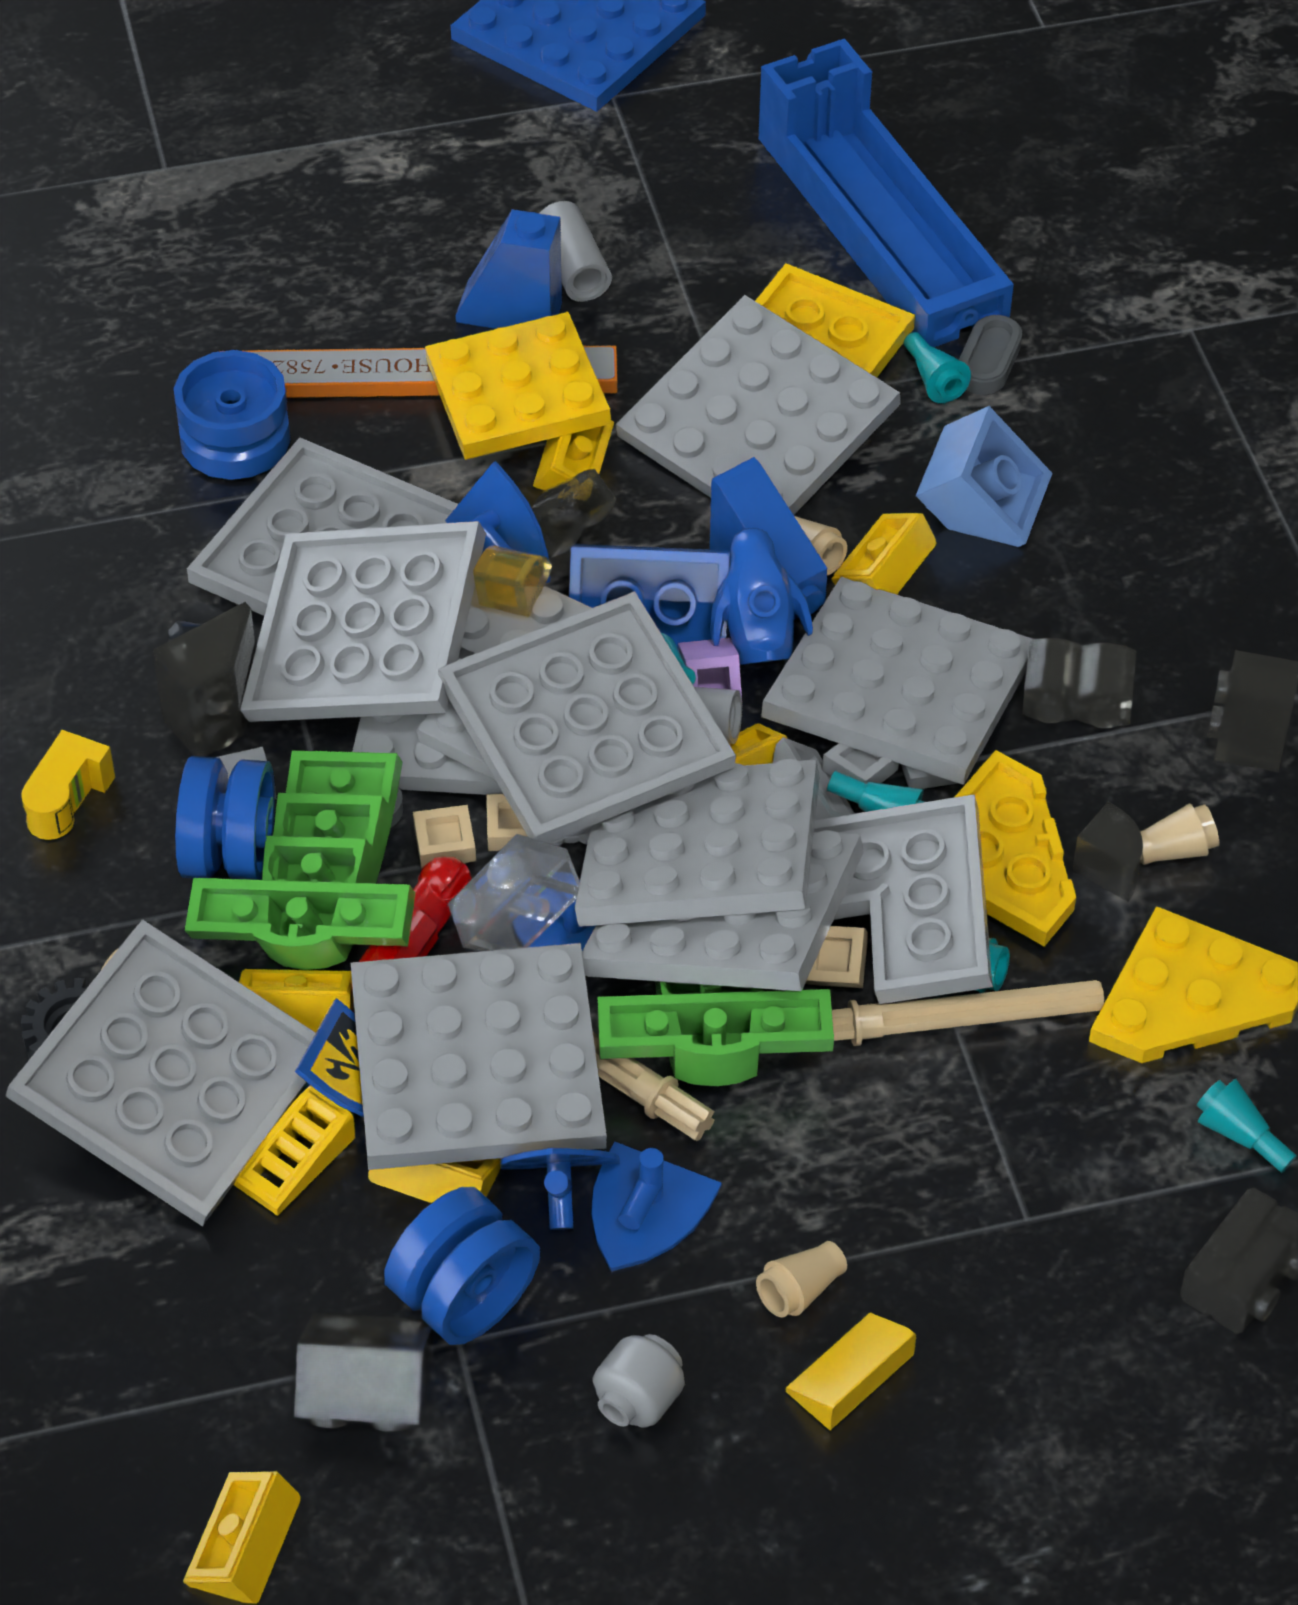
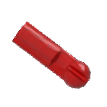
(436, 887)

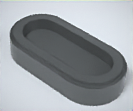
(991, 353)

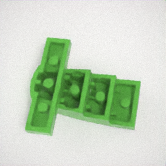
(317, 868)
(714, 1029)

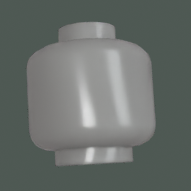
(638, 1381)

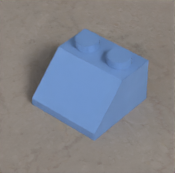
(984, 480)

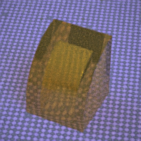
(510, 579)

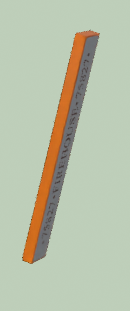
(386, 371)

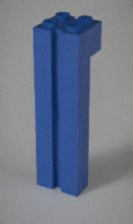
(874, 195)

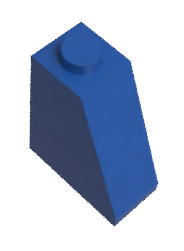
(517, 274)
(748, 499)

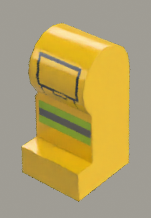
(63, 782)

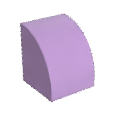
(713, 664)

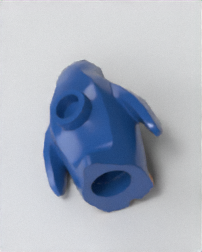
(758, 602)

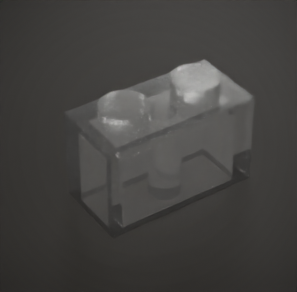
(515, 896)

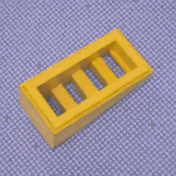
(318, 1121)

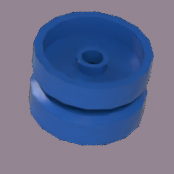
(232, 414)
(224, 818)
(461, 1265)

